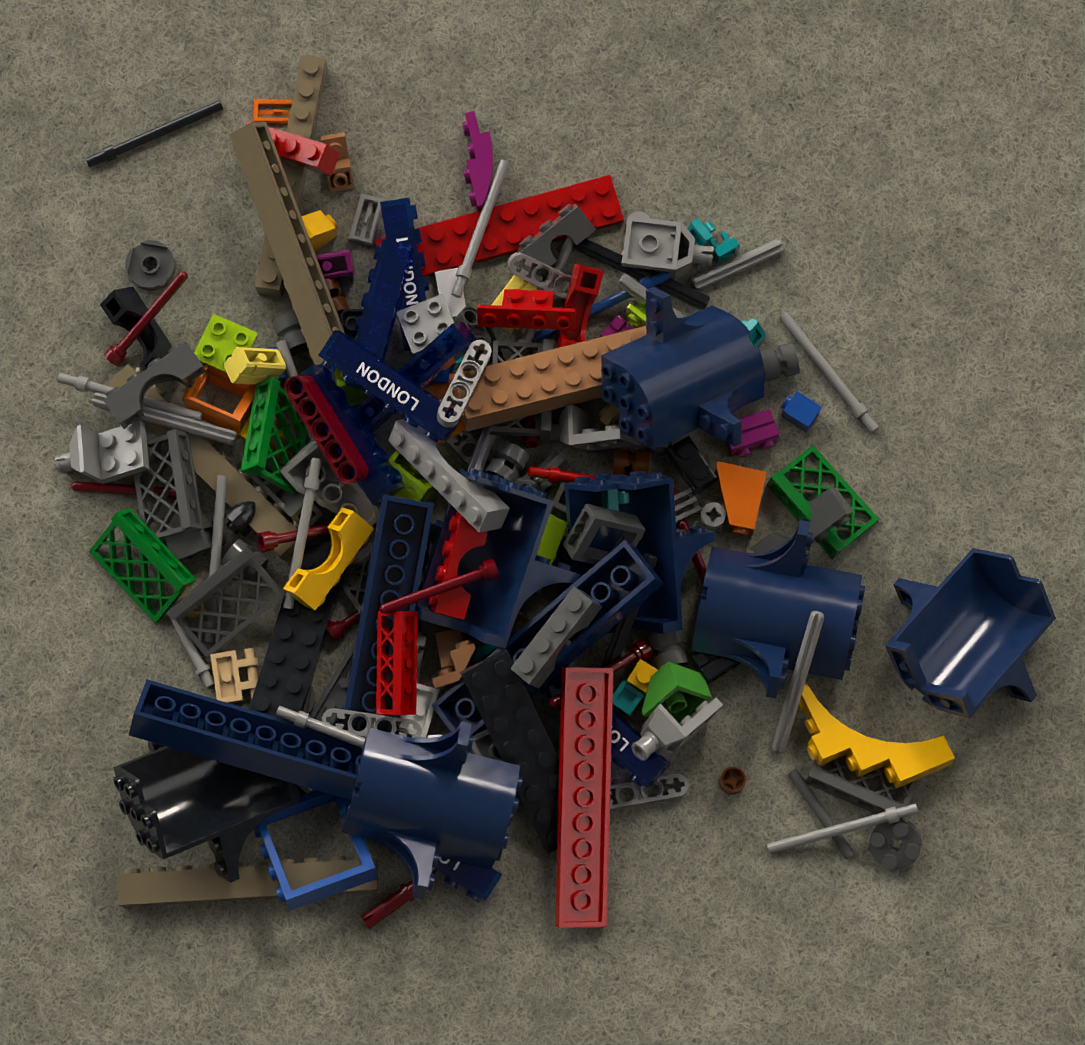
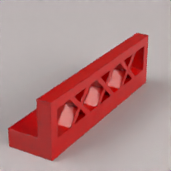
(402, 663)

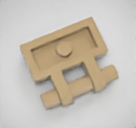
(227, 675)

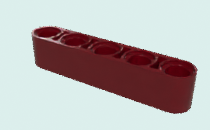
(316, 424)

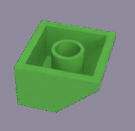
(677, 690)

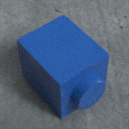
(800, 411)

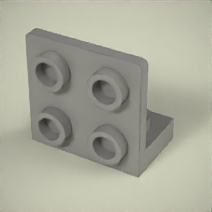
(425, 322)

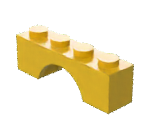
(348, 535)

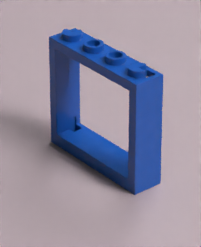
(323, 888)

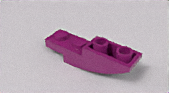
(479, 170)

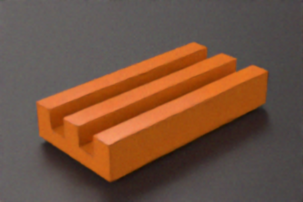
(256, 111)

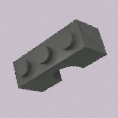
(570, 223)

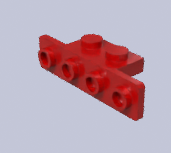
(528, 311)

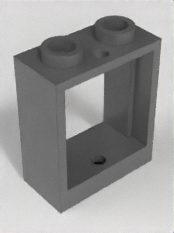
(590, 520)

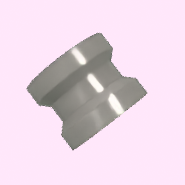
(712, 521)

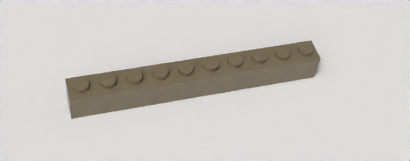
(302, 123)
(287, 235)
(210, 463)
(204, 884)

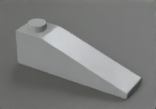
(331, 492)

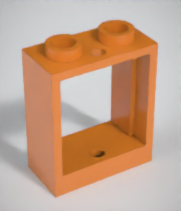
(213, 414)

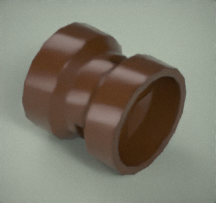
(734, 777)

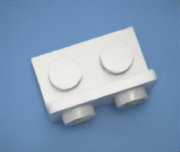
(425, 698)

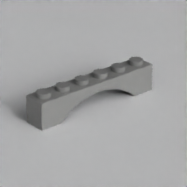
(476, 504)

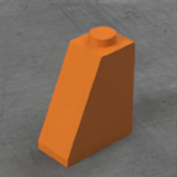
(740, 495)

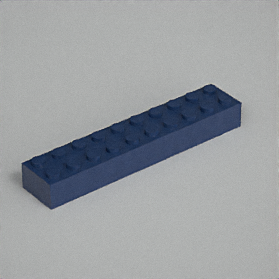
(392, 574)
(615, 582)
(245, 739)

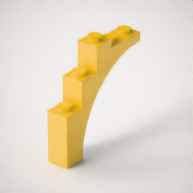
(865, 754)

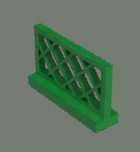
(262, 428)
(800, 508)
(152, 552)

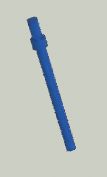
(611, 301)

